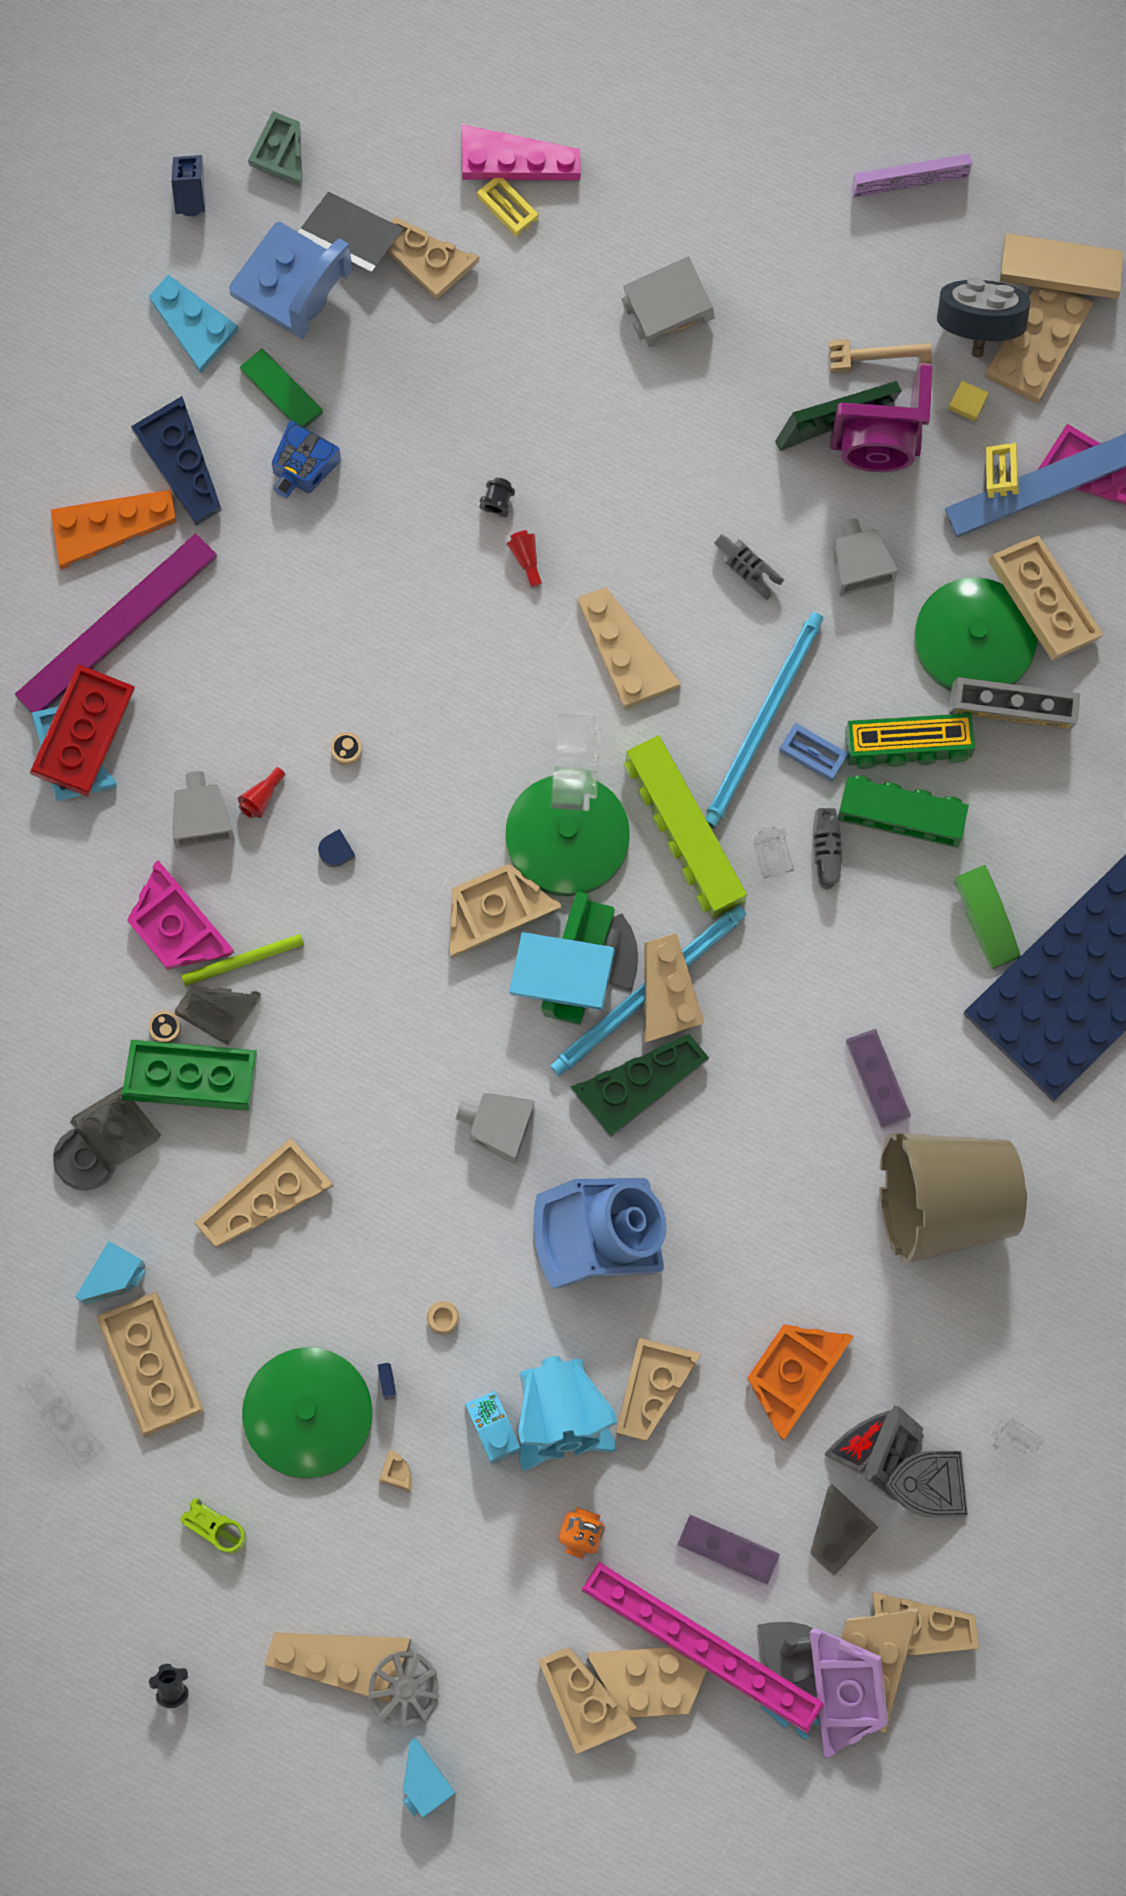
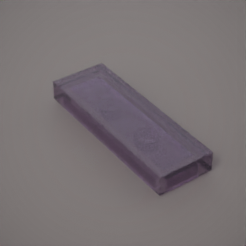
(878, 1078)
(728, 1549)

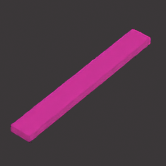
(703, 1647)

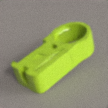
(211, 1524)

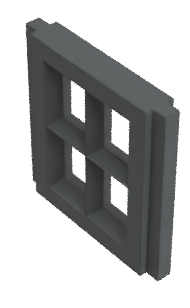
(897, 1440)

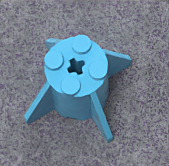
(562, 1413)

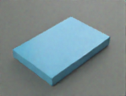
(562, 971)

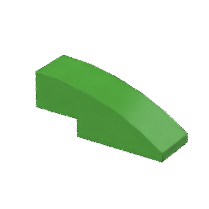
(987, 916)

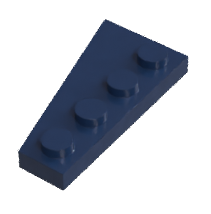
(178, 457)

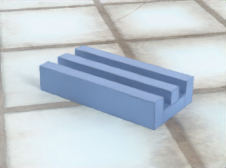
(806, 761)

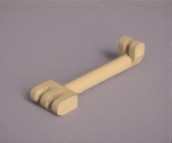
(847, 355)

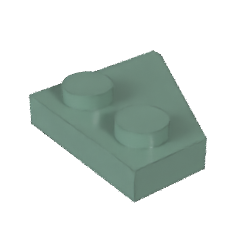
(279, 149)

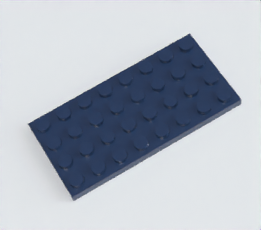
(1065, 992)

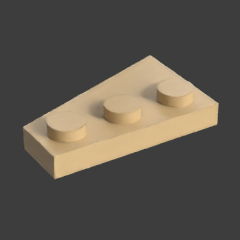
(652, 1385)
(935, 1628)

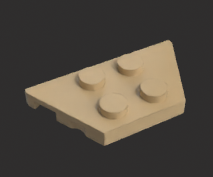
(494, 907)
(887, 1637)
(649, 1680)

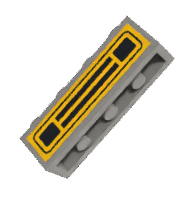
(1014, 703)

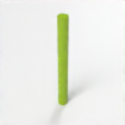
(242, 960)

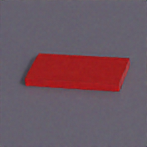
(82, 730)

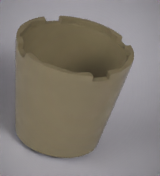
(949, 1193)

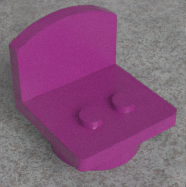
(884, 436)

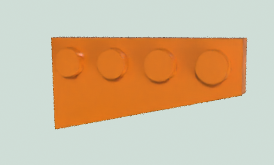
(98, 525)

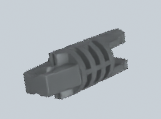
(747, 564)
(827, 847)

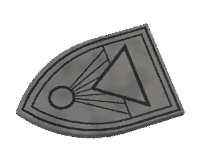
(930, 1484)

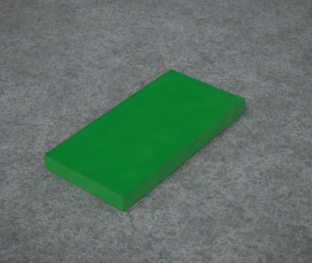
(189, 1075)

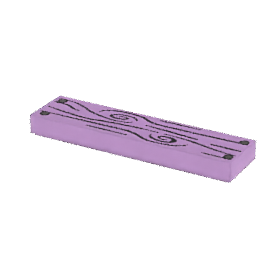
(911, 175)

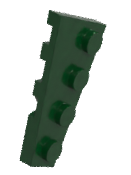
(820, 418)
(631, 1088)

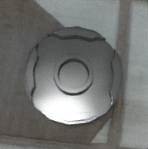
(78, 1164)

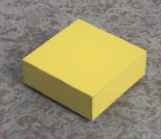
(968, 401)

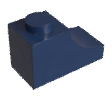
(188, 185)

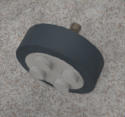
(983, 311)

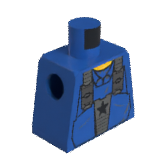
(302, 460)

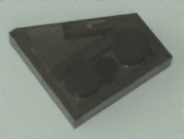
(217, 1010)
(839, 1531)

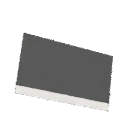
(364, 231)

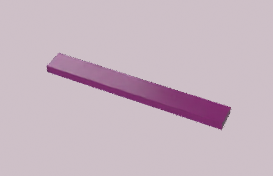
(117, 623)

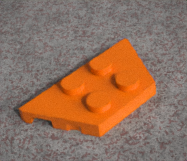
(794, 1371)

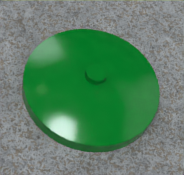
(973, 633)
(567, 847)
(307, 1413)

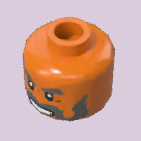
(581, 1532)

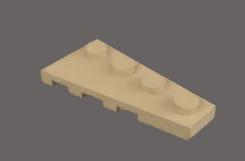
(627, 655)
(268, 1191)
(336, 1659)

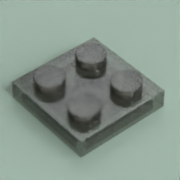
(115, 1129)

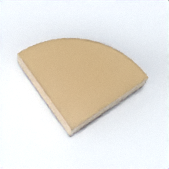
(396, 1472)

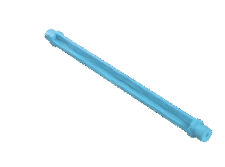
(763, 719)
(636, 1000)

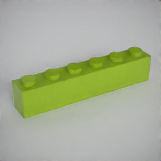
(685, 827)

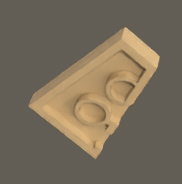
(428, 260)
(669, 991)
(583, 1702)

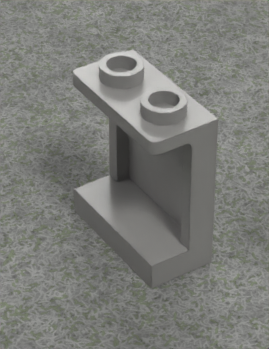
(667, 300)

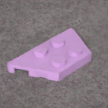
(850, 1687)

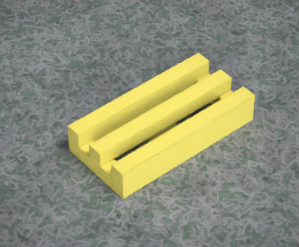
(523, 223)
(1003, 486)

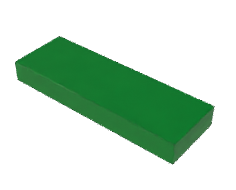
(280, 389)

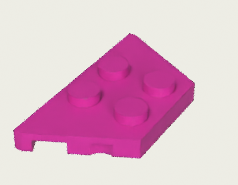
(174, 924)

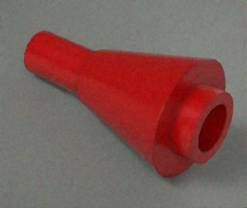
(524, 549)
(255, 800)

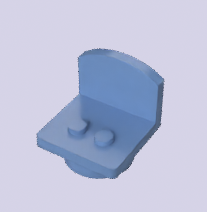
(290, 277)
(598, 1230)

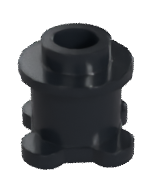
(497, 497)
(170, 1686)

